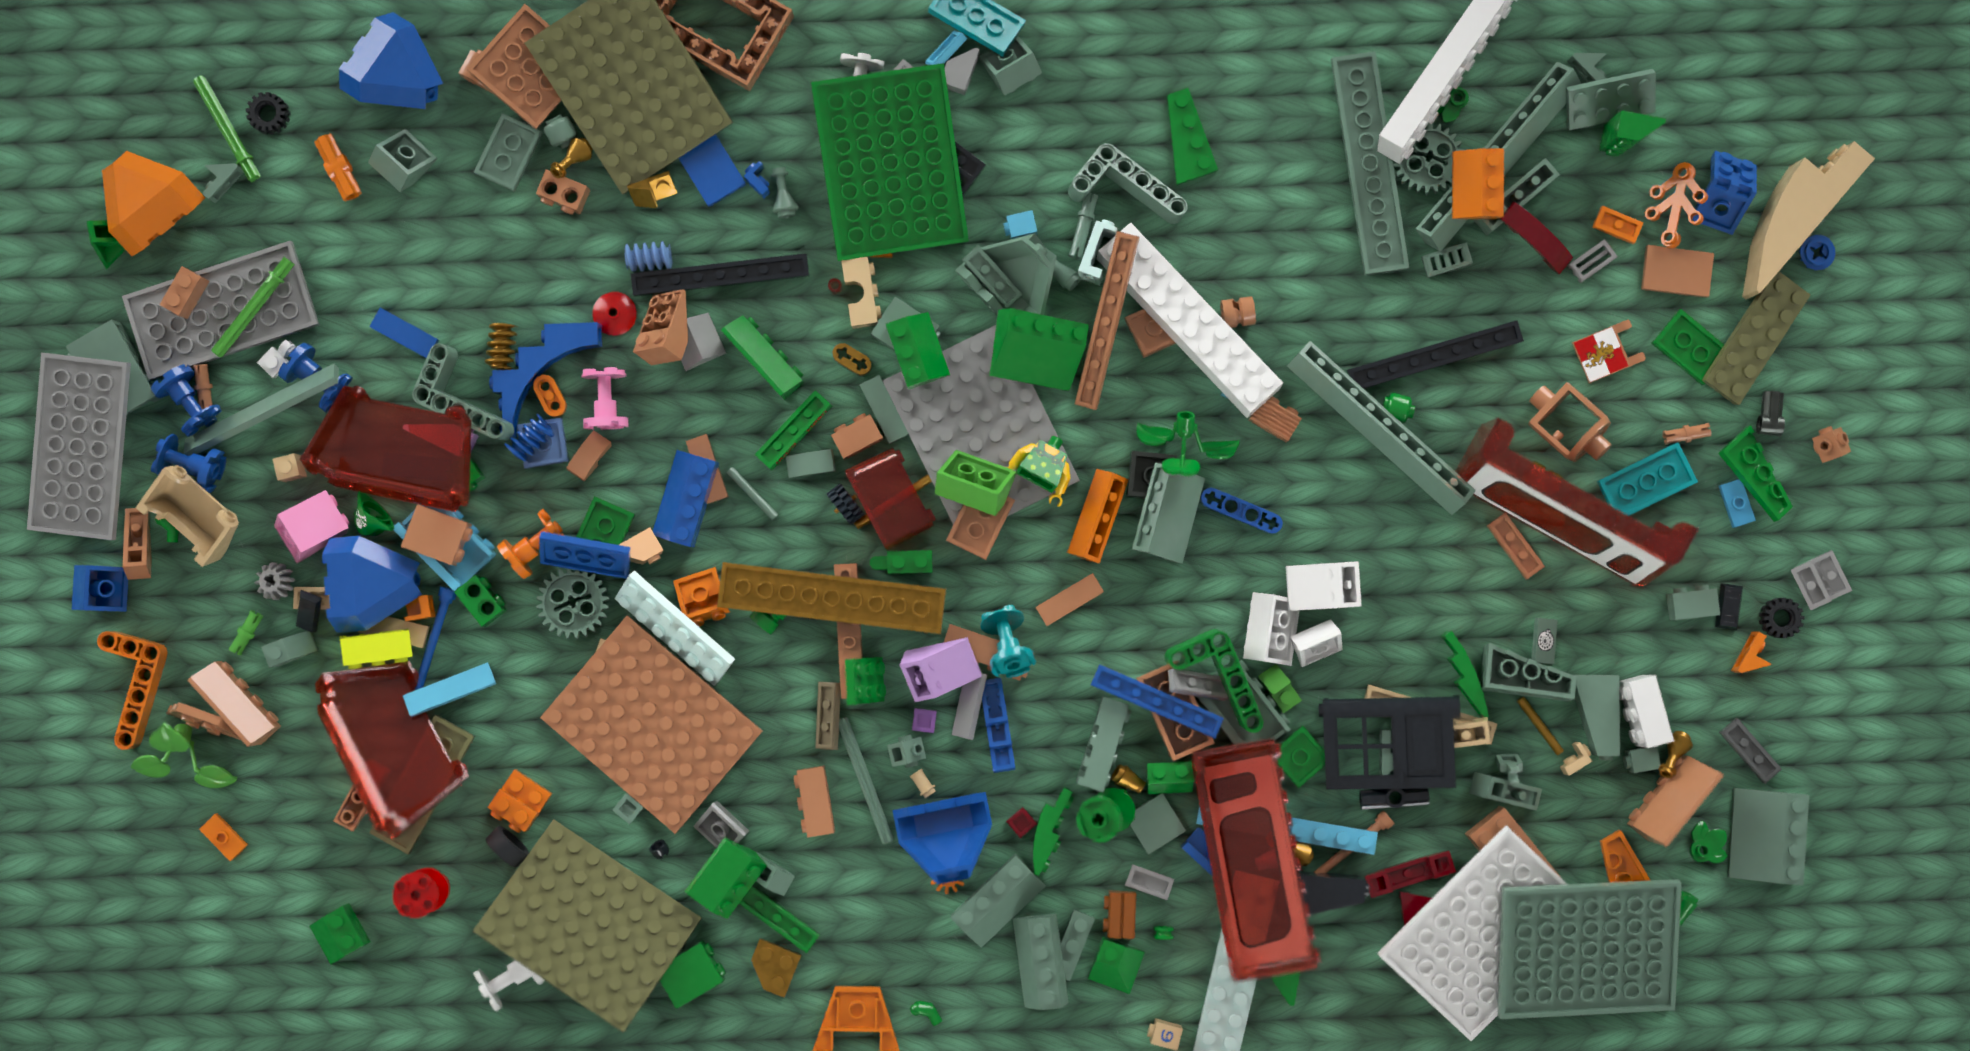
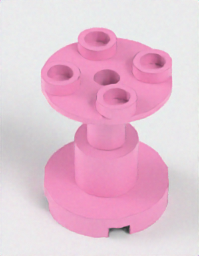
(604, 408)

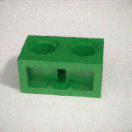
(477, 604)

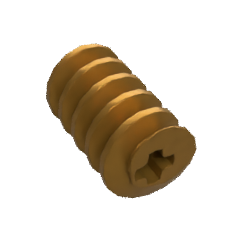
(500, 346)

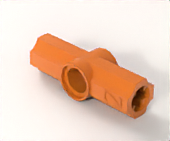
(338, 167)

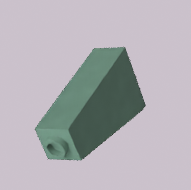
(1600, 713)

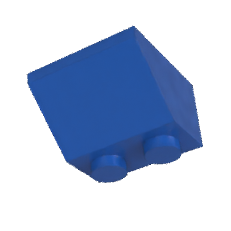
(99, 588)

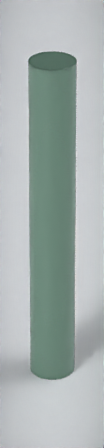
(752, 493)

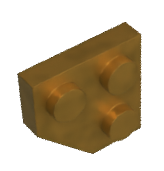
(774, 966)

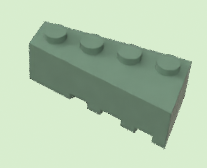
(1102, 744)

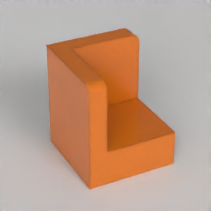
(420, 608)

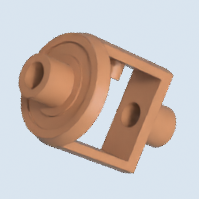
(1590, 443)

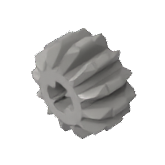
(272, 573)

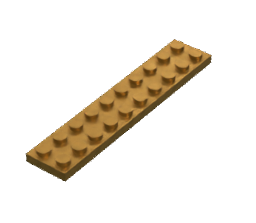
(831, 598)

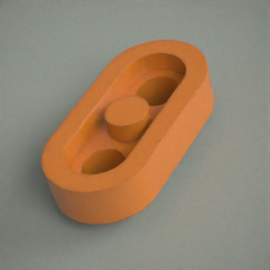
(550, 396)

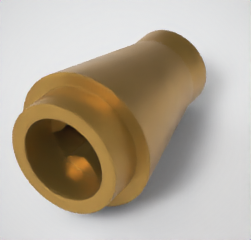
(1126, 778)

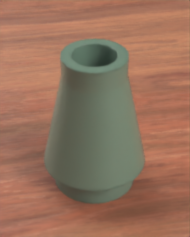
(1066, 276)

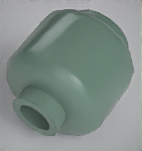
(560, 131)

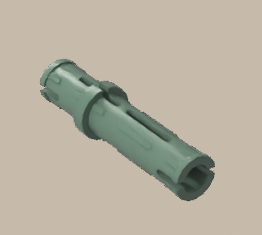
(1085, 217)

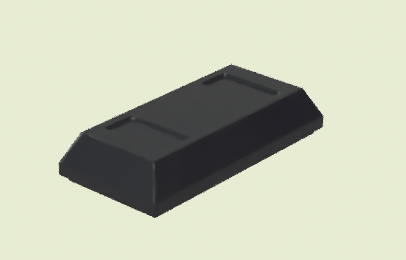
(1729, 604)
(308, 611)

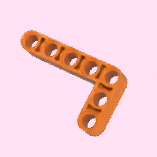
(137, 684)

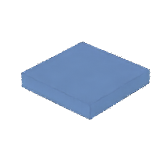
(551, 452)

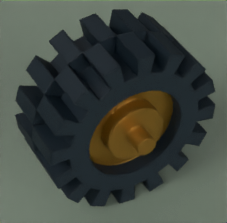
(845, 504)

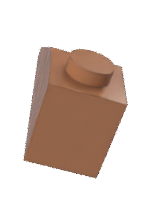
(137, 545)

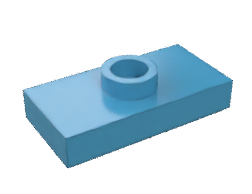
(1736, 503)

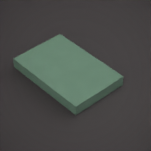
(508, 152)

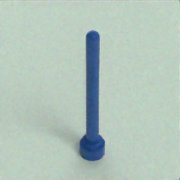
(446, 596)

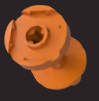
(527, 549)

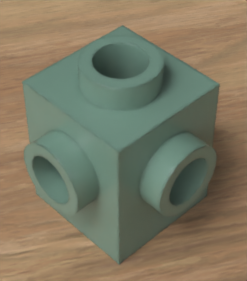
(911, 751)

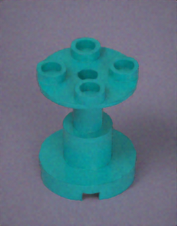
(1011, 657)

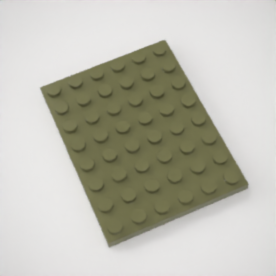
(629, 86)
(587, 925)

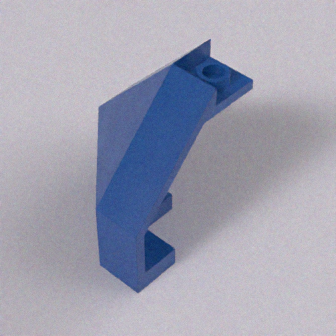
(390, 66)
(366, 582)
(945, 835)

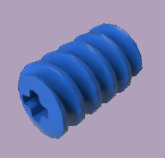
(530, 438)

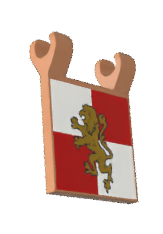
(1603, 352)

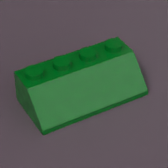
(762, 356)

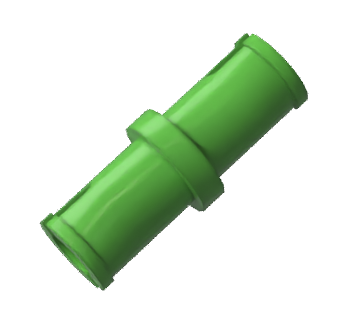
(246, 632)

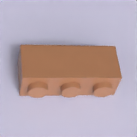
(814, 801)

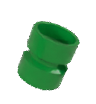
(766, 621)

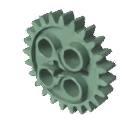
(1422, 177)
(579, 622)

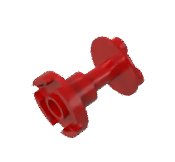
(421, 892)

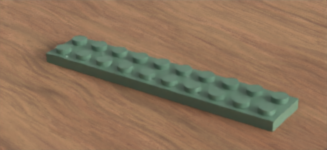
(1369, 171)

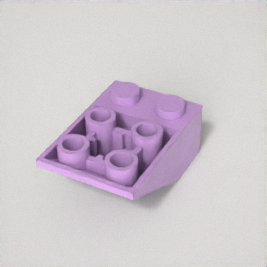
(939, 668)

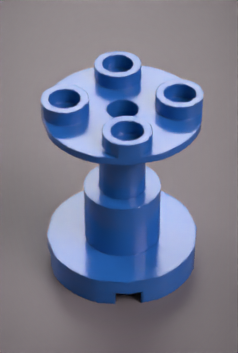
(302, 366)
(181, 392)
(206, 468)

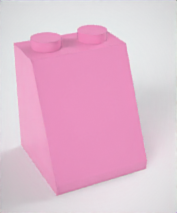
(311, 525)

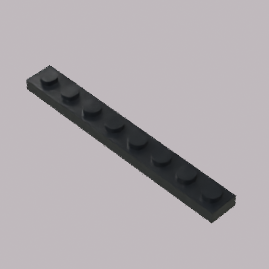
(720, 274)
(1437, 355)

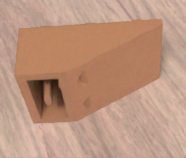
(664, 329)

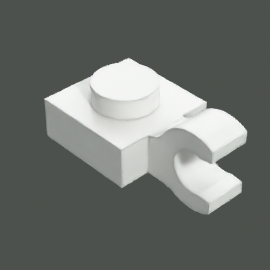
(274, 358)

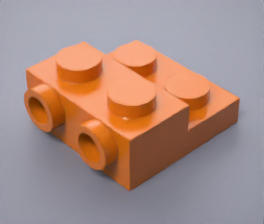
(699, 596)
(519, 801)

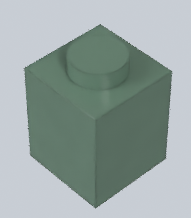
(1641, 759)

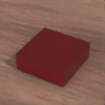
(1021, 822)

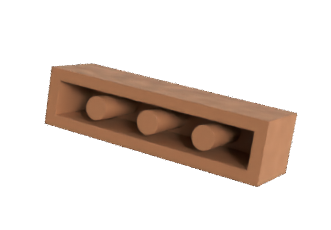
(982, 646)

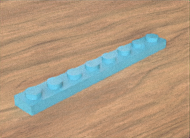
(1329, 835)

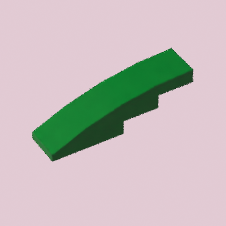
(1468, 681)

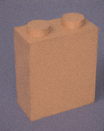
(437, 535)

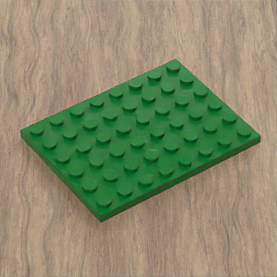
(890, 161)

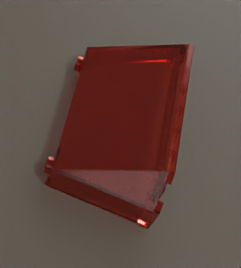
(393, 450)
(386, 752)

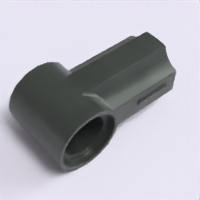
(1771, 420)

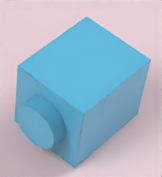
(1020, 225)

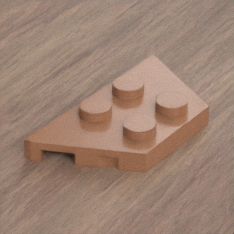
(195, 718)

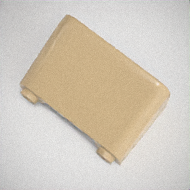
(191, 512)

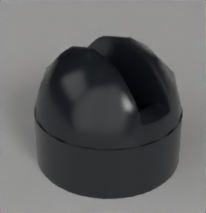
(659, 849)

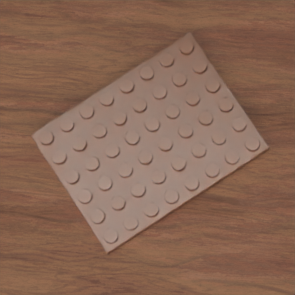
(651, 724)

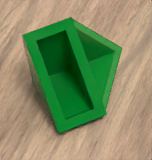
(103, 242)

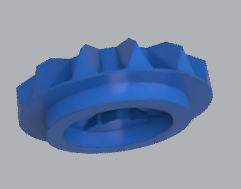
(1826, 251)

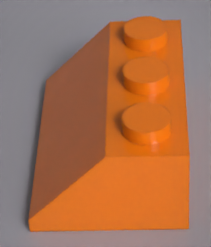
(1478, 184)

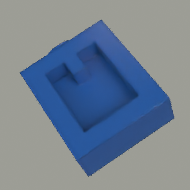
(759, 184)

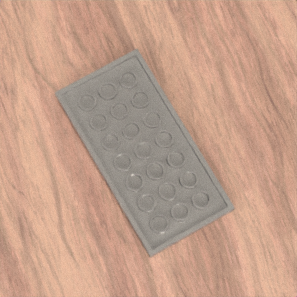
(172, 340)
(78, 446)

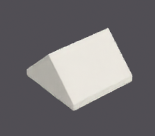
(1317, 642)

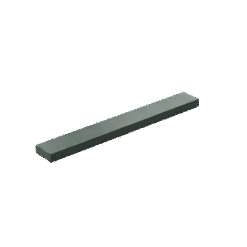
(262, 410)

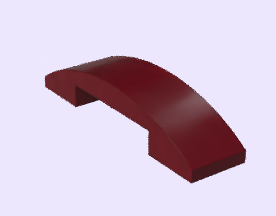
(1537, 236)
(1409, 873)

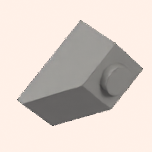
(960, 70)

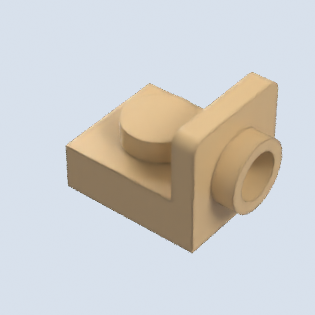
(1575, 763)

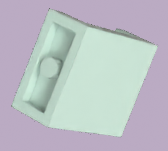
(1086, 269)

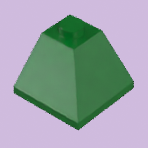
(1116, 965)

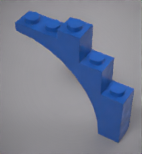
(533, 361)

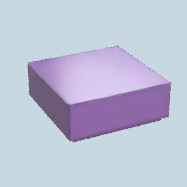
(924, 720)

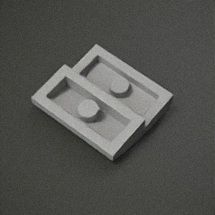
(1821, 580)

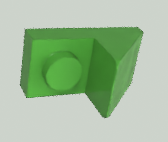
(1279, 688)

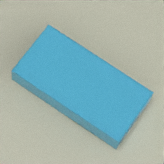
(947, 48)

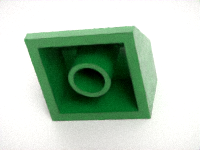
(339, 933)

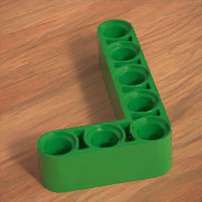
(1225, 673)

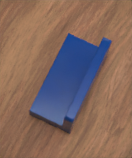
(1196, 847)

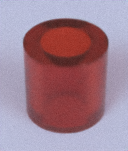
(831, 282)

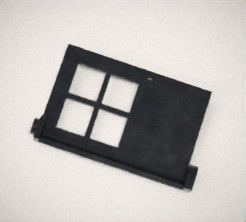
(1420, 741)

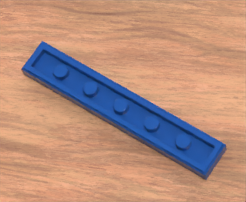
(1157, 701)

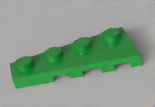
(1189, 143)

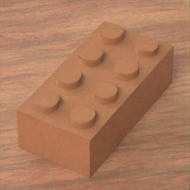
(1177, 738)
(1492, 824)

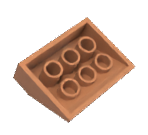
(1673, 801)

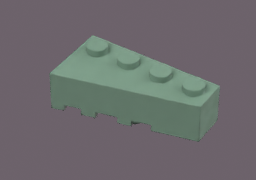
(1516, 675)

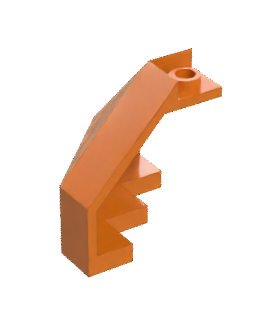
(145, 200)

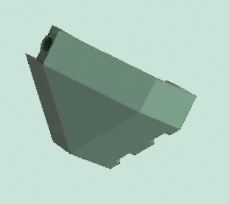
(1026, 265)

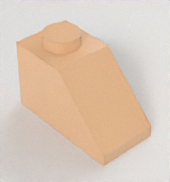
(644, 547)

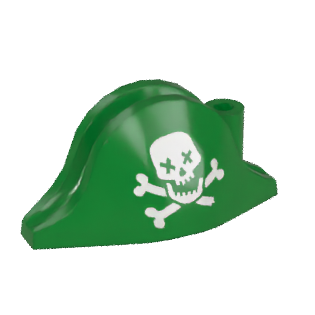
(371, 517)

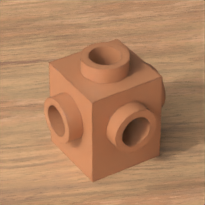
(1831, 443)

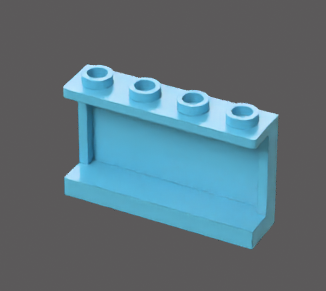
(476, 557)

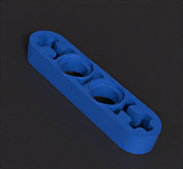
(1242, 507)

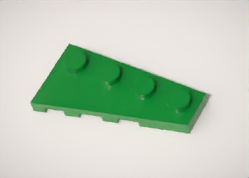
(1750, 466)

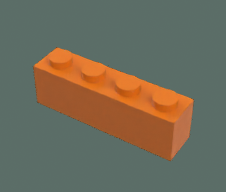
(1098, 516)

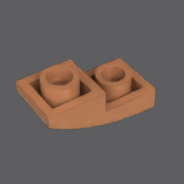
(588, 455)

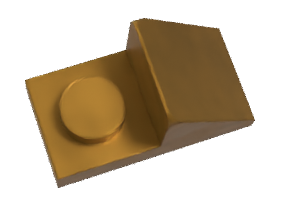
(648, 191)

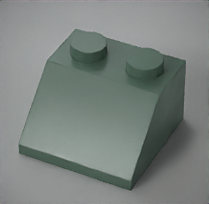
(1013, 68)
(401, 160)

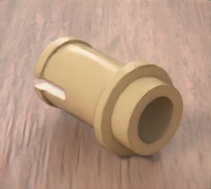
(923, 783)

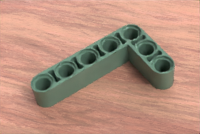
(1127, 181)
(437, 396)

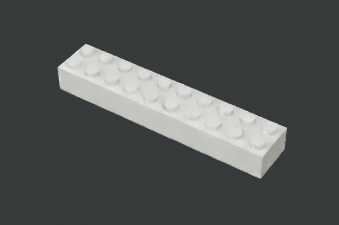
(1440, 77)
(1196, 327)

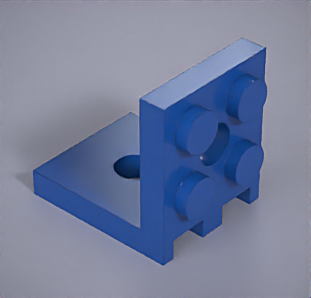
(1731, 184)

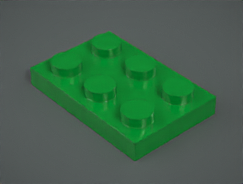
(865, 680)

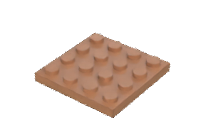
(512, 71)

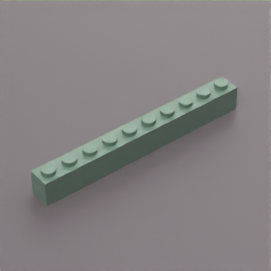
(1514, 138)
(1381, 428)

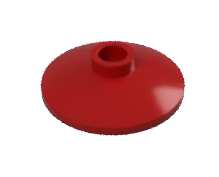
(625, 315)

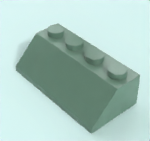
(997, 900)
(1040, 962)

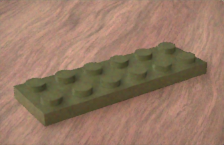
(1755, 338)
(456, 743)

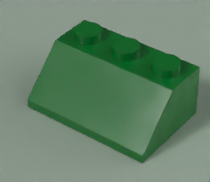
(1626, 131)
(917, 349)
(726, 877)

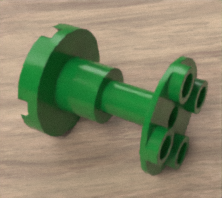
(1106, 814)

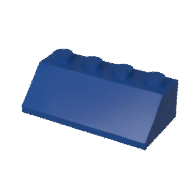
(685, 498)

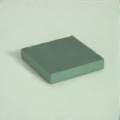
(1156, 823)

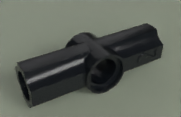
(1380, 798)

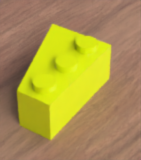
(376, 648)

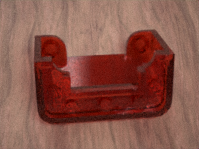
(890, 498)

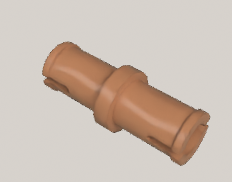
(203, 385)
(1687, 433)

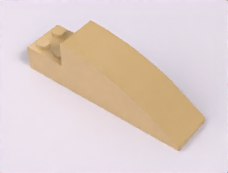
(1797, 208)

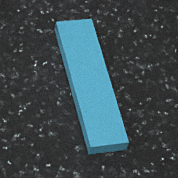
(449, 689)

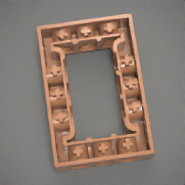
(745, 71)

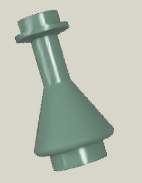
(784, 203)

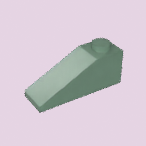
(1505, 792)

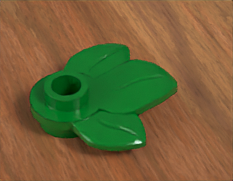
(1452, 108)
(1711, 843)

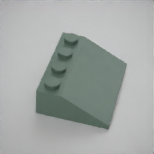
(1768, 836)

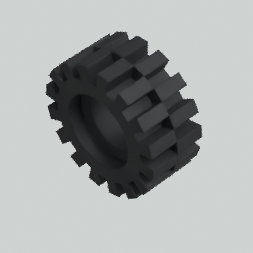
(255, 110)
(1794, 618)

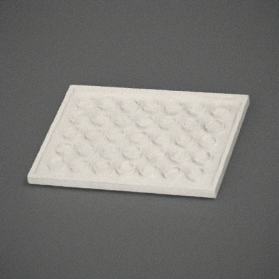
(1454, 940)

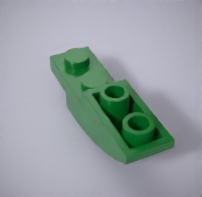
(1045, 838)

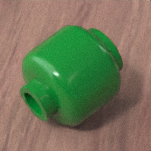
(1399, 406)

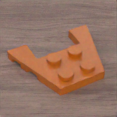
(857, 1011)

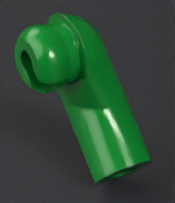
(172, 532)
(926, 1009)

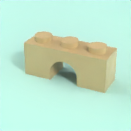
(859, 272)

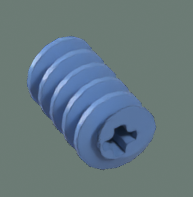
(648, 257)

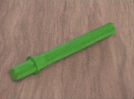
(228, 131)
(253, 306)

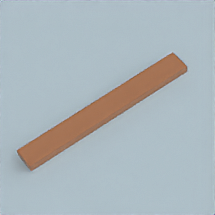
(1107, 320)

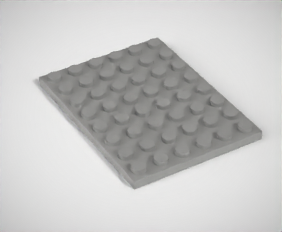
(974, 415)

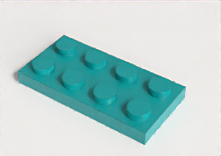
(981, 21)
(1648, 480)

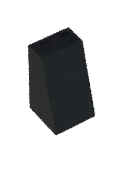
(1332, 890)

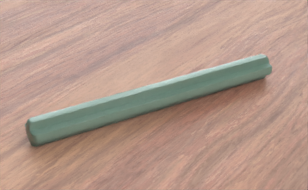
(865, 781)

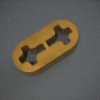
(849, 364)

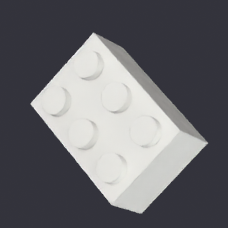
(1645, 711)

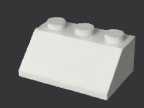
(1270, 629)

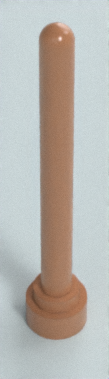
(1382, 822)

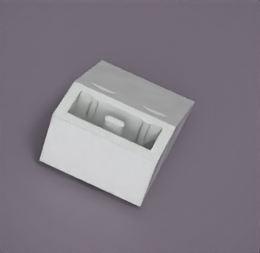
(1323, 586)

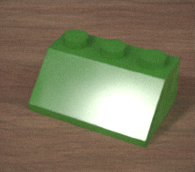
(974, 482)

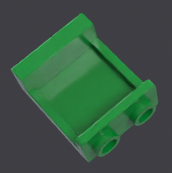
(692, 974)

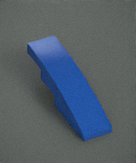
(997, 726)

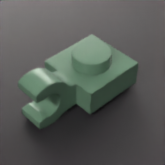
(1510, 765)

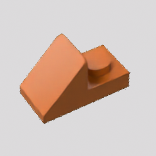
(1747, 658)

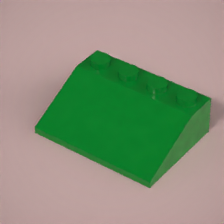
(1037, 348)

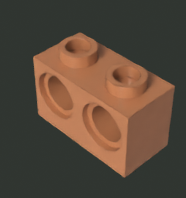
(564, 188)

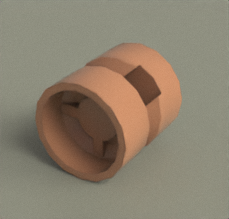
(1238, 312)

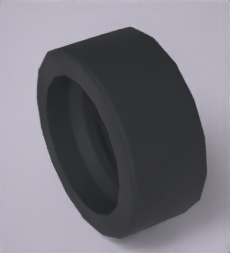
(507, 846)

